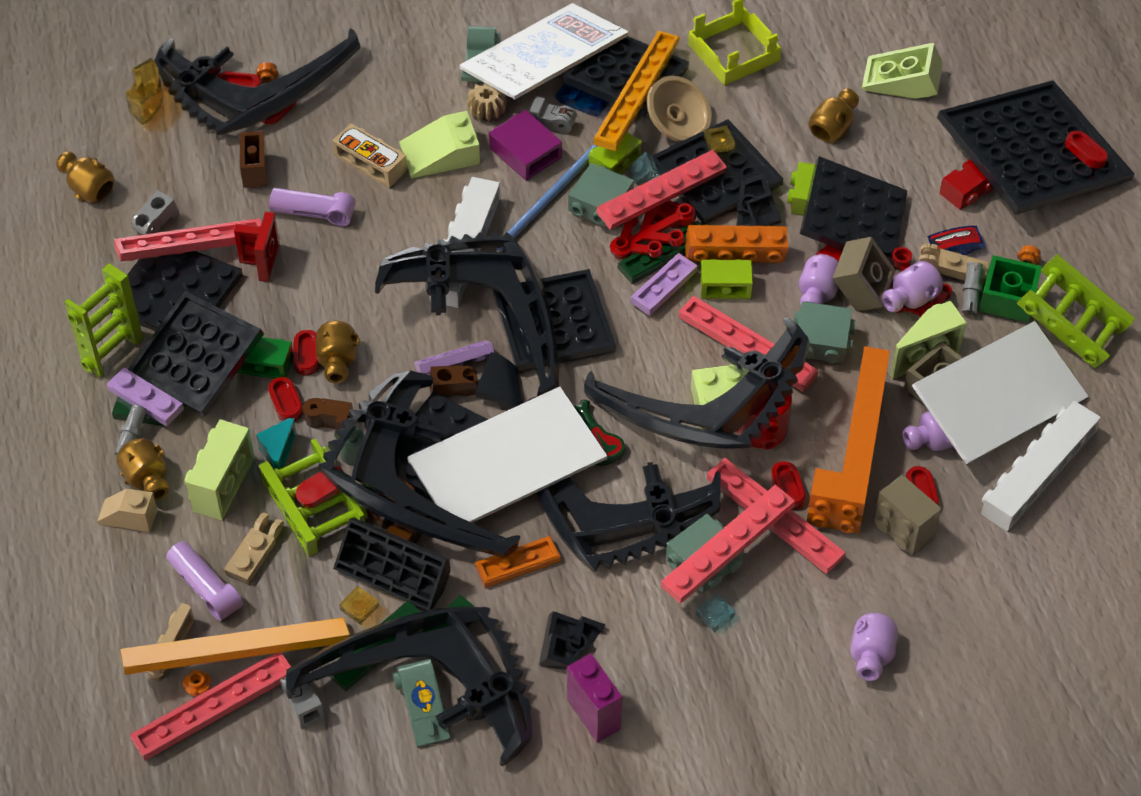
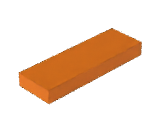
(520, 562)

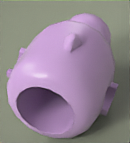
(816, 279)
(913, 287)
(926, 433)
(873, 644)

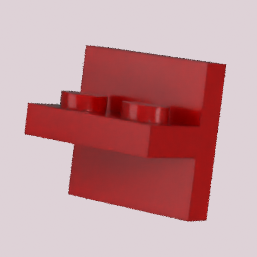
(258, 245)

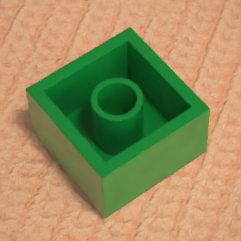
(1006, 285)

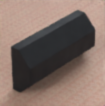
(392, 564)

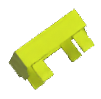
(734, 71)

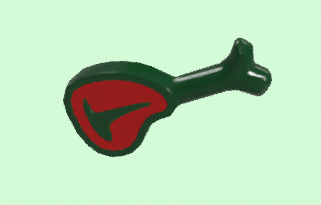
(610, 443)

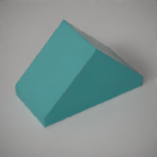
(277, 442)

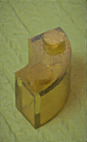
(146, 93)

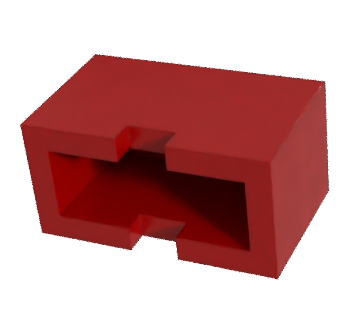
(964, 186)

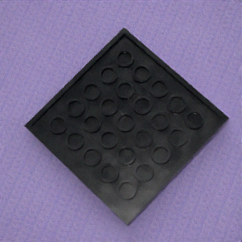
(1022, 147)

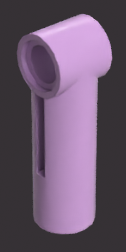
(335, 208)
(219, 597)

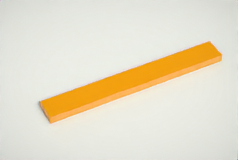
(636, 91)
(233, 646)

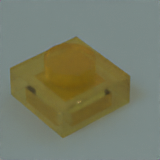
(719, 139)
(359, 605)

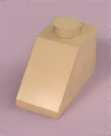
(129, 510)

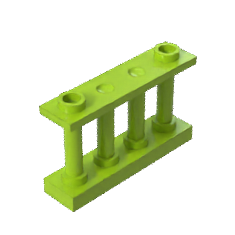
(1090, 297)
(124, 318)
(298, 516)

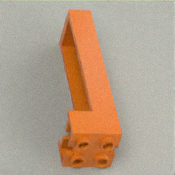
(839, 497)

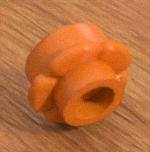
(267, 72)
(1029, 254)
(196, 689)

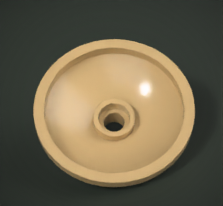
(684, 102)

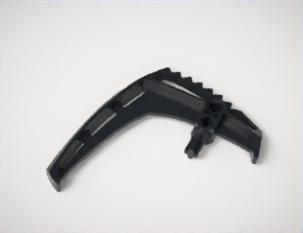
(242, 103)
(495, 270)
(763, 377)
(374, 467)
(617, 522)
(452, 648)

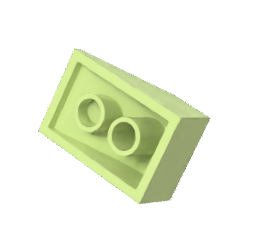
(905, 72)
(442, 146)
(936, 325)

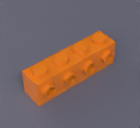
(751, 243)

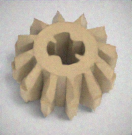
(486, 102)

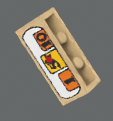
(370, 155)

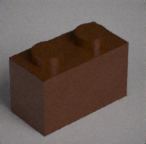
(253, 159)

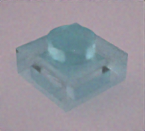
(643, 169)
(715, 612)

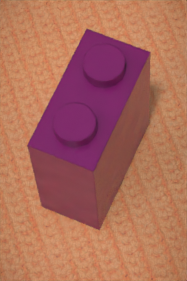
(525, 145)
(594, 697)

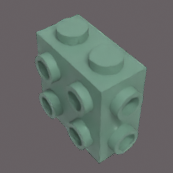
(596, 188)
(827, 331)
(694, 538)

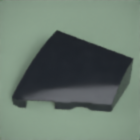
(756, 203)
(500, 383)
(567, 639)

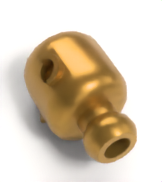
(834, 116)
(86, 177)
(336, 349)
(144, 466)

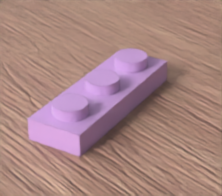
(664, 284)
(476, 351)
(142, 393)

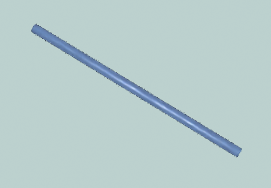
(549, 196)

